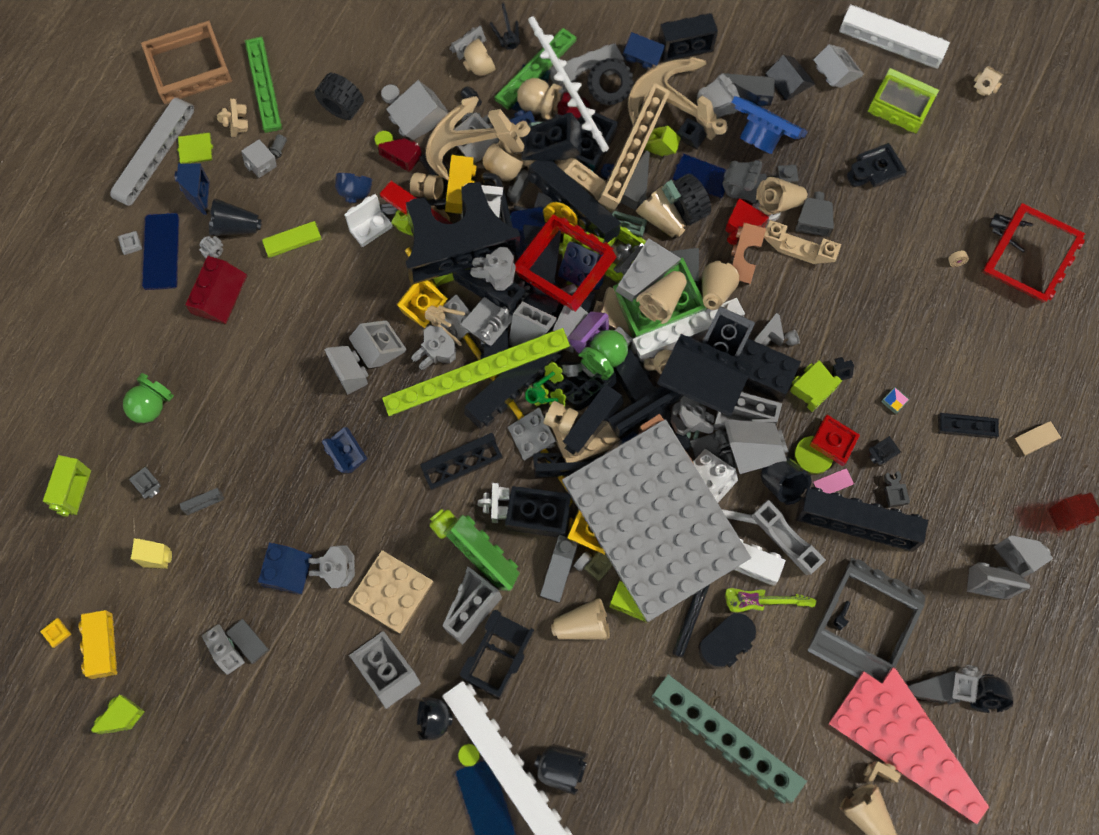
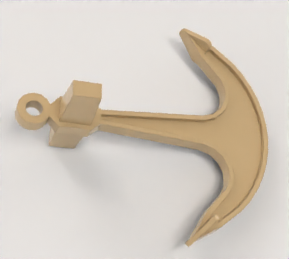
(660, 75)
(445, 137)

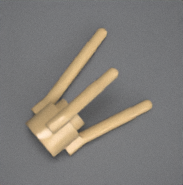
(437, 316)

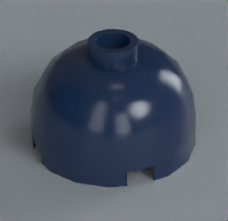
(352, 186)

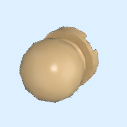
(538, 97)

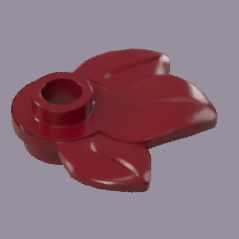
(562, 107)

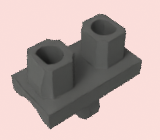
(628, 257)

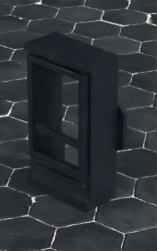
(509, 631)

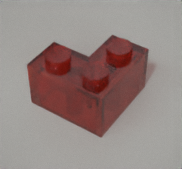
(1074, 512)

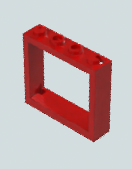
(1005, 238)
(541, 241)

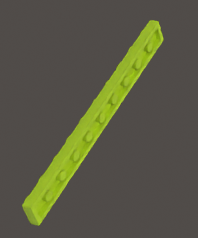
(476, 372)

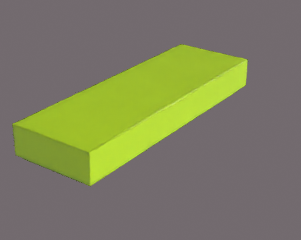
(291, 239)

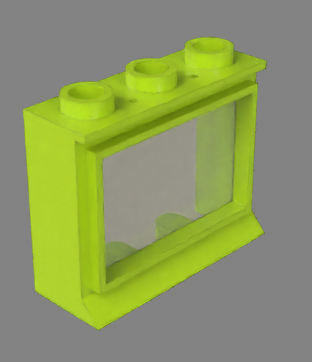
(903, 100)

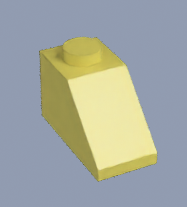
(151, 554)

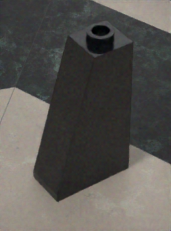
(546, 263)
(593, 420)

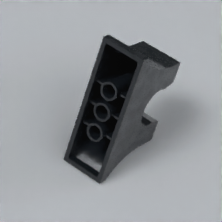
(452, 247)

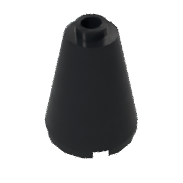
(232, 220)

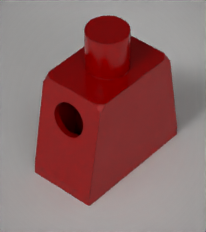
(743, 214)

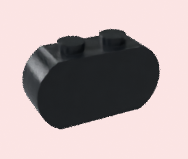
(727, 641)

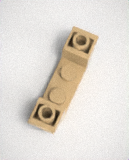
(583, 176)
(800, 248)

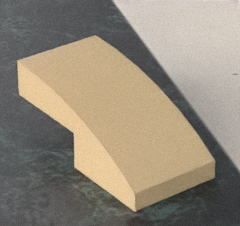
(1037, 438)

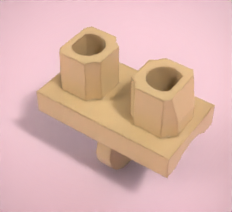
(234, 111)

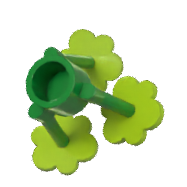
(538, 394)

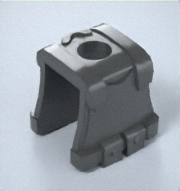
(743, 180)

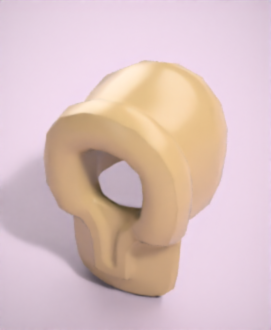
(502, 162)

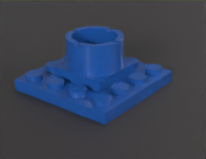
(765, 127)

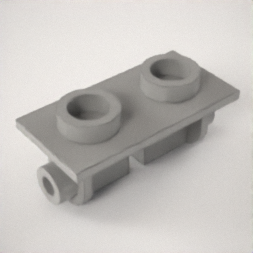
(460, 45)

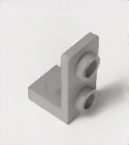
(222, 650)
(966, 683)

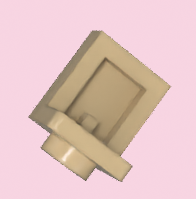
(884, 770)

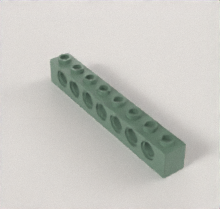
(792, 783)

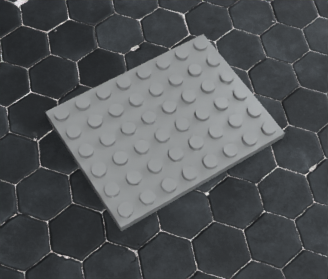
(656, 520)

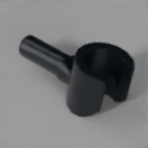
(840, 622)

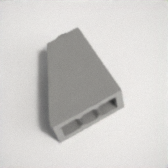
(529, 324)

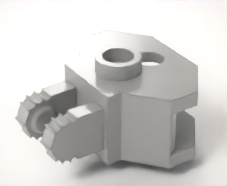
(496, 268)
(437, 346)
(692, 416)
(334, 566)

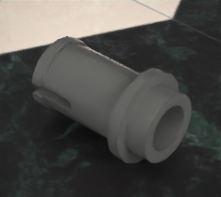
(277, 146)

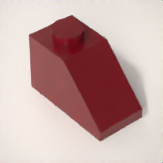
(401, 152)

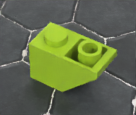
(119, 717)

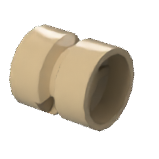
(426, 186)
(567, 421)

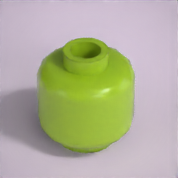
(441, 522)

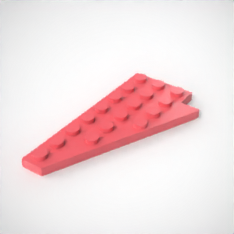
(899, 732)

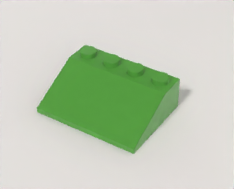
(688, 305)
(482, 553)

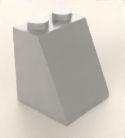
(417, 111)
(755, 444)

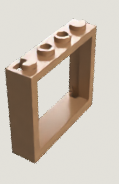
(193, 84)

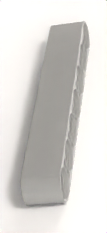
(152, 151)

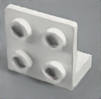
(367, 221)
(715, 473)

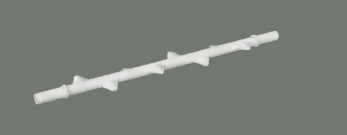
(572, 87)

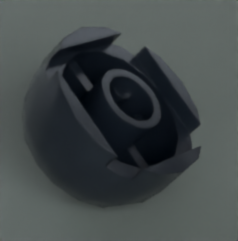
(992, 694)
(433, 718)

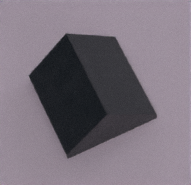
(789, 77)

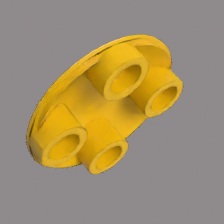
(560, 211)

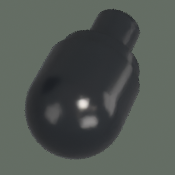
(468, 92)

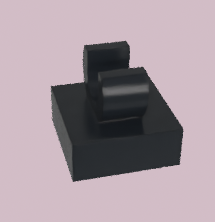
(843, 369)

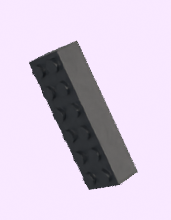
(862, 519)

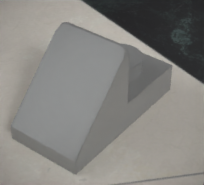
(772, 331)

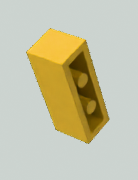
(460, 174)
(98, 644)

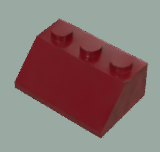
(216, 290)

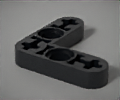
(582, 392)

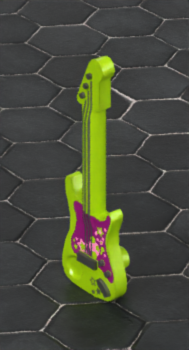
(742, 600)

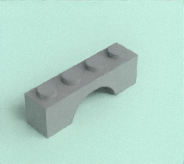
(586, 62)
(798, 550)

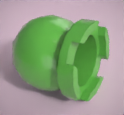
(606, 351)
(145, 401)

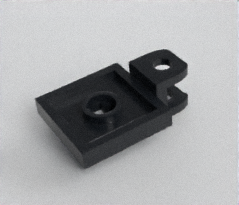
(868, 170)

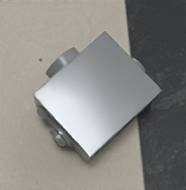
(258, 158)

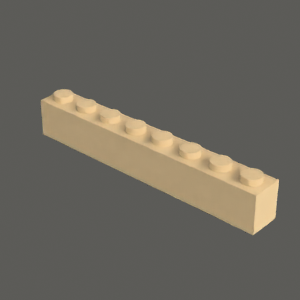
(633, 148)

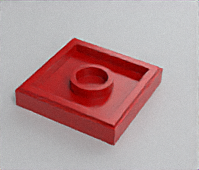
(834, 440)

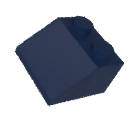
(642, 51)
(194, 184)
(285, 569)

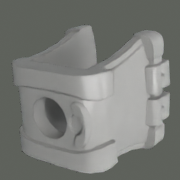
(720, 94)

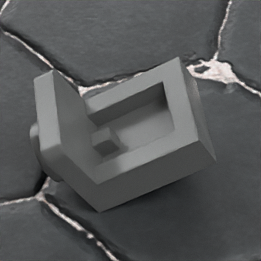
(145, 483)

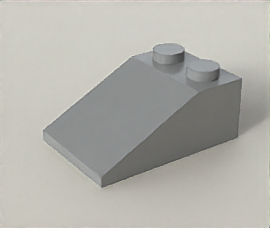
(995, 582)
(385, 669)

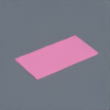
(834, 481)

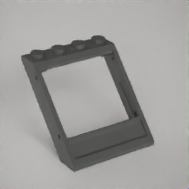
(849, 656)

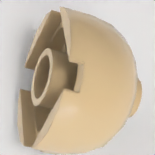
(478, 59)

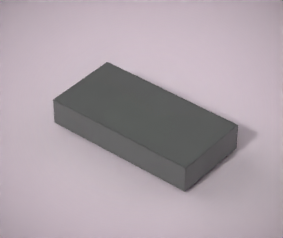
(202, 501)
(247, 641)

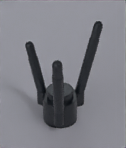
(510, 39)
(1000, 222)

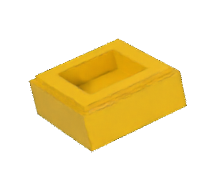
(55, 632)

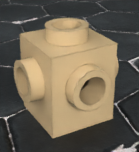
(991, 75)

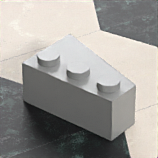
(646, 269)
(750, 409)
(471, 606)

